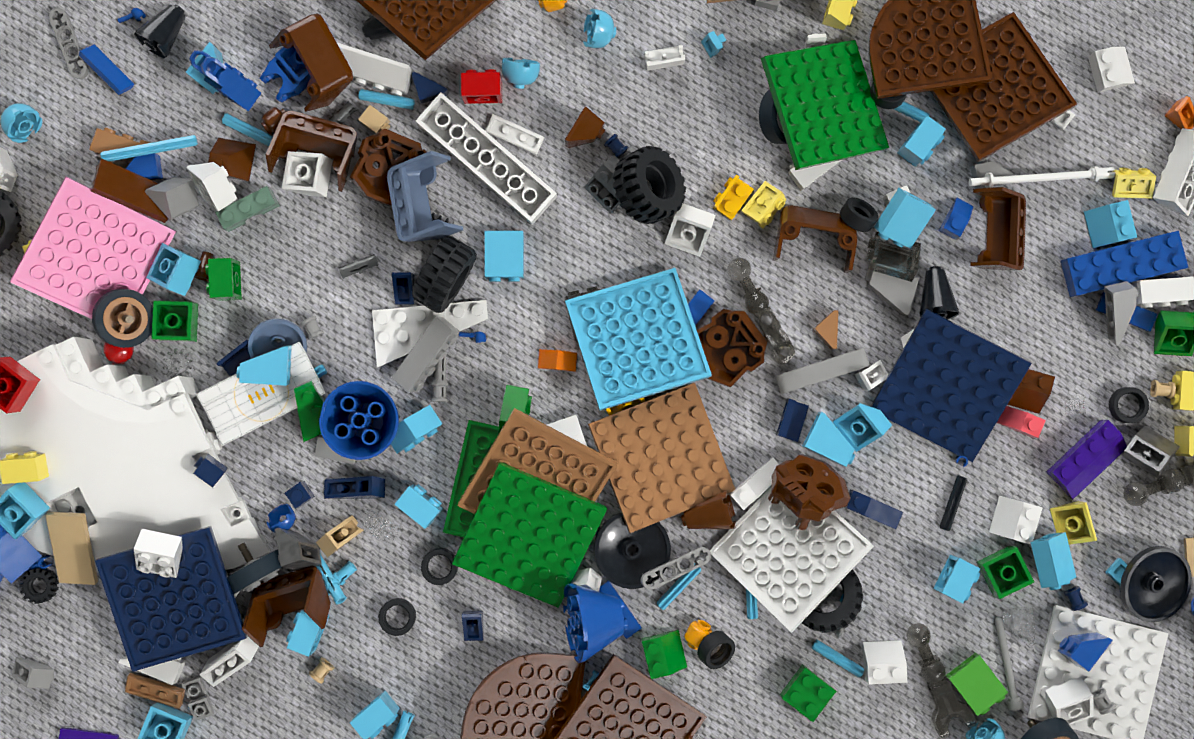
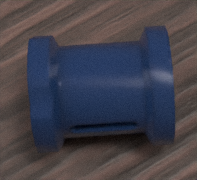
(616, 146)
(1075, 598)

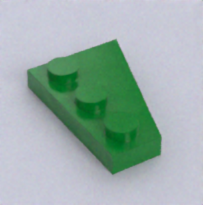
(309, 408)

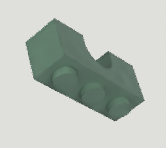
(247, 207)

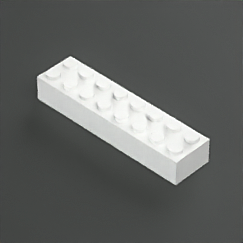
(486, 158)

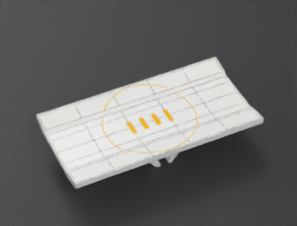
(243, 407)

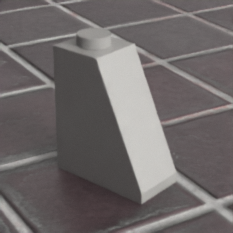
(892, 290)

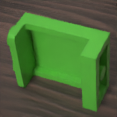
(977, 684)

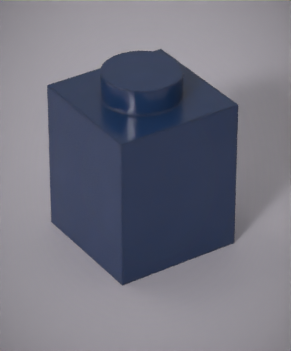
(209, 470)
(299, 494)

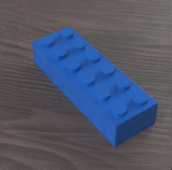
(1124, 263)

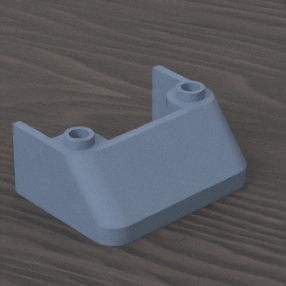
(410, 199)

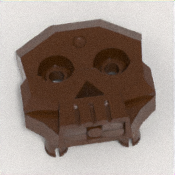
(379, 149)
(719, 353)
(808, 489)

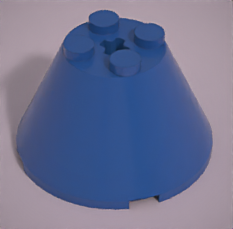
(343, 415)
(593, 622)

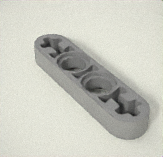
(66, 45)
(676, 569)

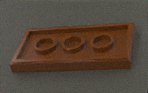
(126, 189)

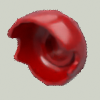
(117, 355)

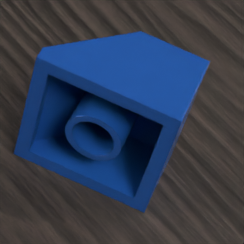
(1084, 649)

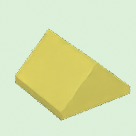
(1185, 439)
(1075, 521)

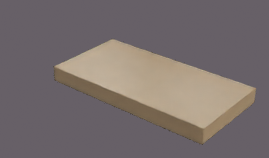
(71, 548)

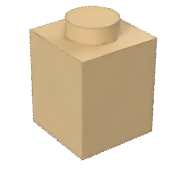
(374, 120)

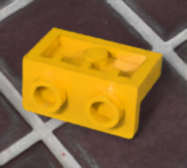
(732, 198)

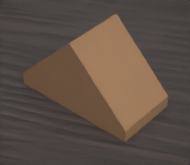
(828, 330)

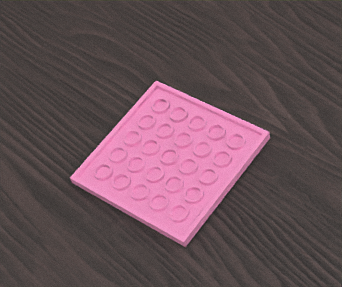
(89, 249)

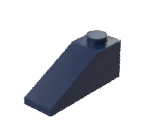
(354, 488)
(874, 509)

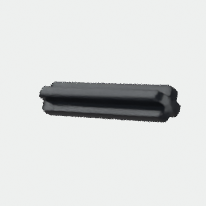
(953, 503)

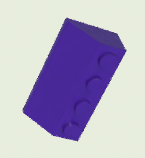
(1088, 458)

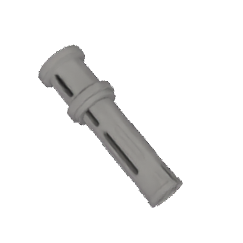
(439, 383)

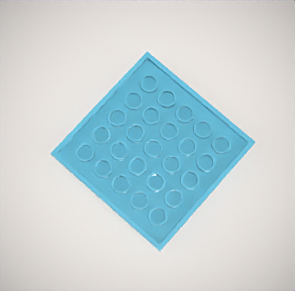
(637, 339)

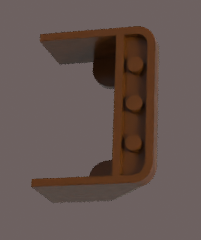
(321, 57)
(313, 136)
(795, 217)
(1004, 229)
(284, 595)

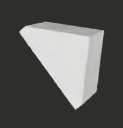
(872, 375)

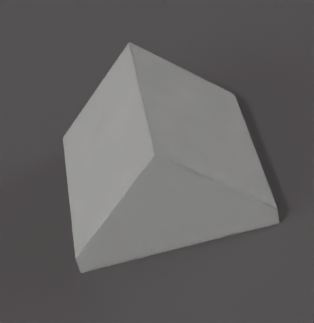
(174, 196)

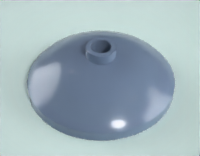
(264, 335)

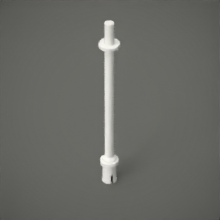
(1094, 174)

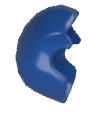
(275, 515)

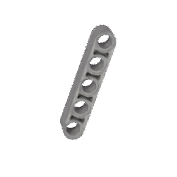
(822, 371)

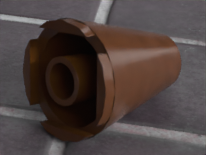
(711, 514)

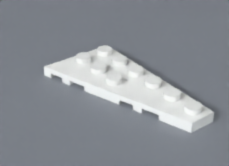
(401, 328)

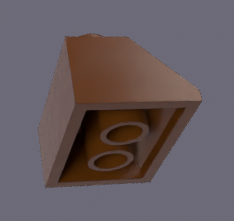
(1032, 391)

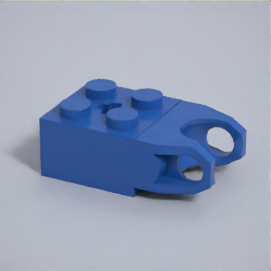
(291, 69)
(227, 80)

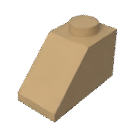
(339, 536)

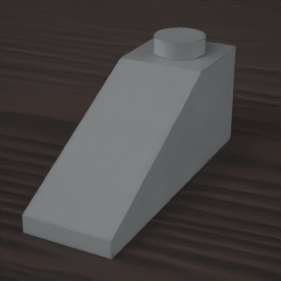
(1120, 306)

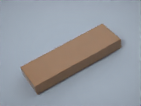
(154, 690)

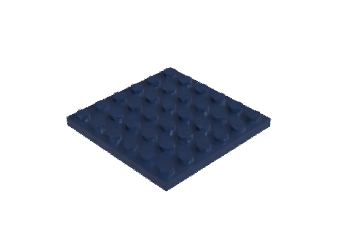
(950, 385)
(172, 615)

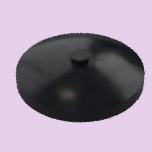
(627, 556)
(1155, 584)

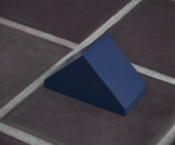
(427, 89)
(402, 287)
(473, 625)

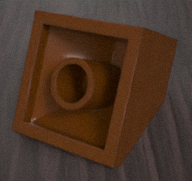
(585, 129)
(234, 157)

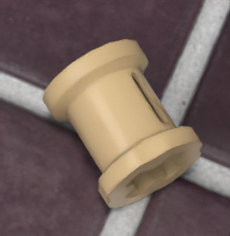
(1162, 389)
(321, 670)

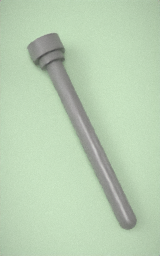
(1014, 702)

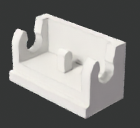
(664, 57)

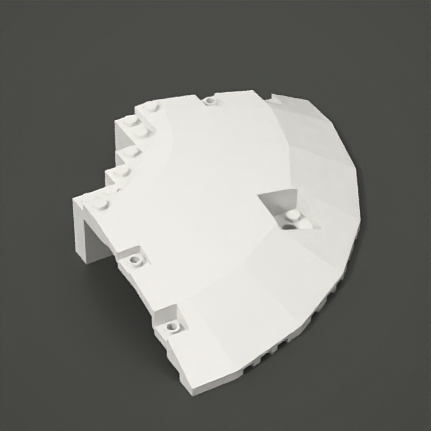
(121, 455)

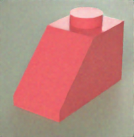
(1021, 422)

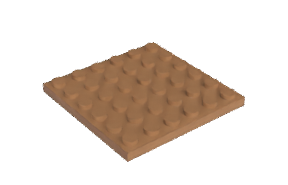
(544, 454)
(663, 457)

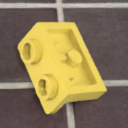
(1133, 183)
(764, 204)

